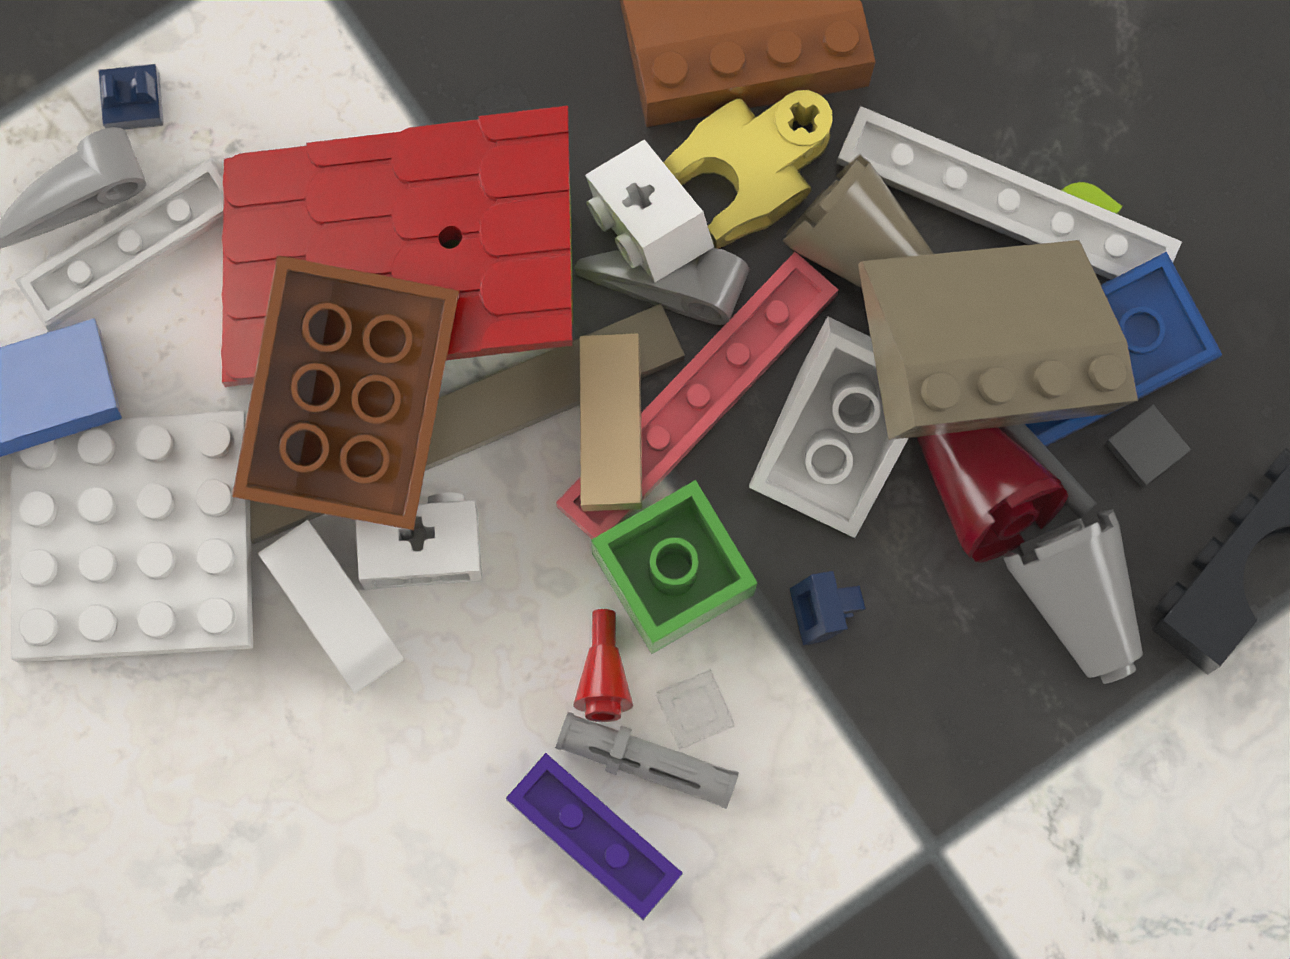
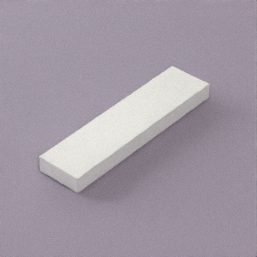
(125, 245)

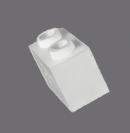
(648, 211)
(447, 557)

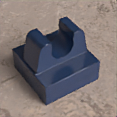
(131, 97)
(824, 607)

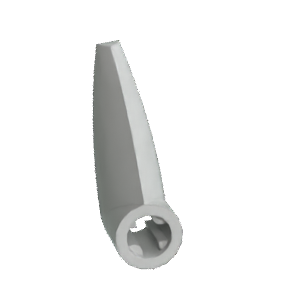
(79, 186)
(700, 289)

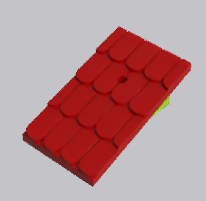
(431, 205)

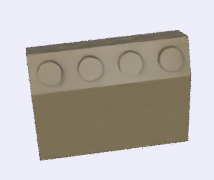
(993, 339)

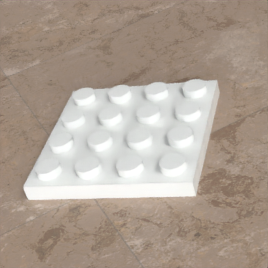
(131, 541)

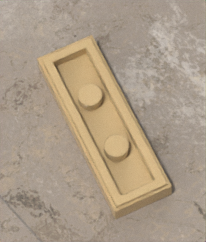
(610, 422)

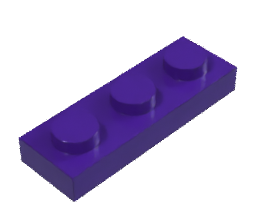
(594, 836)

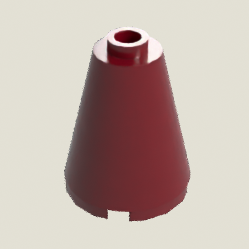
(991, 489)

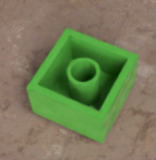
(673, 567)

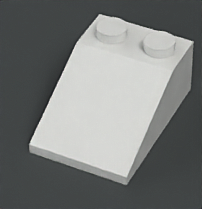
(831, 434)

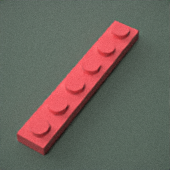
(716, 380)

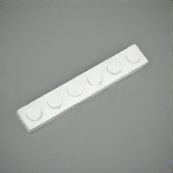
(999, 195)

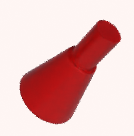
(603, 683)

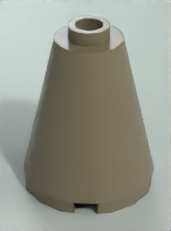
(854, 224)

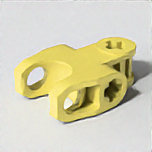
(757, 157)

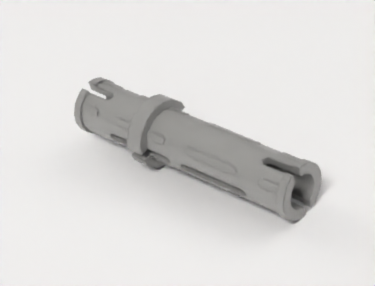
(646, 760)

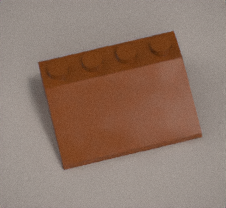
(710, 52)
(345, 393)

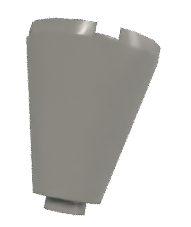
(1084, 593)

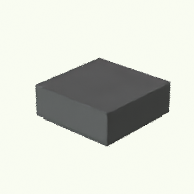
(1147, 446)

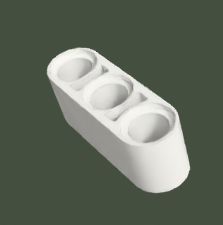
(331, 606)

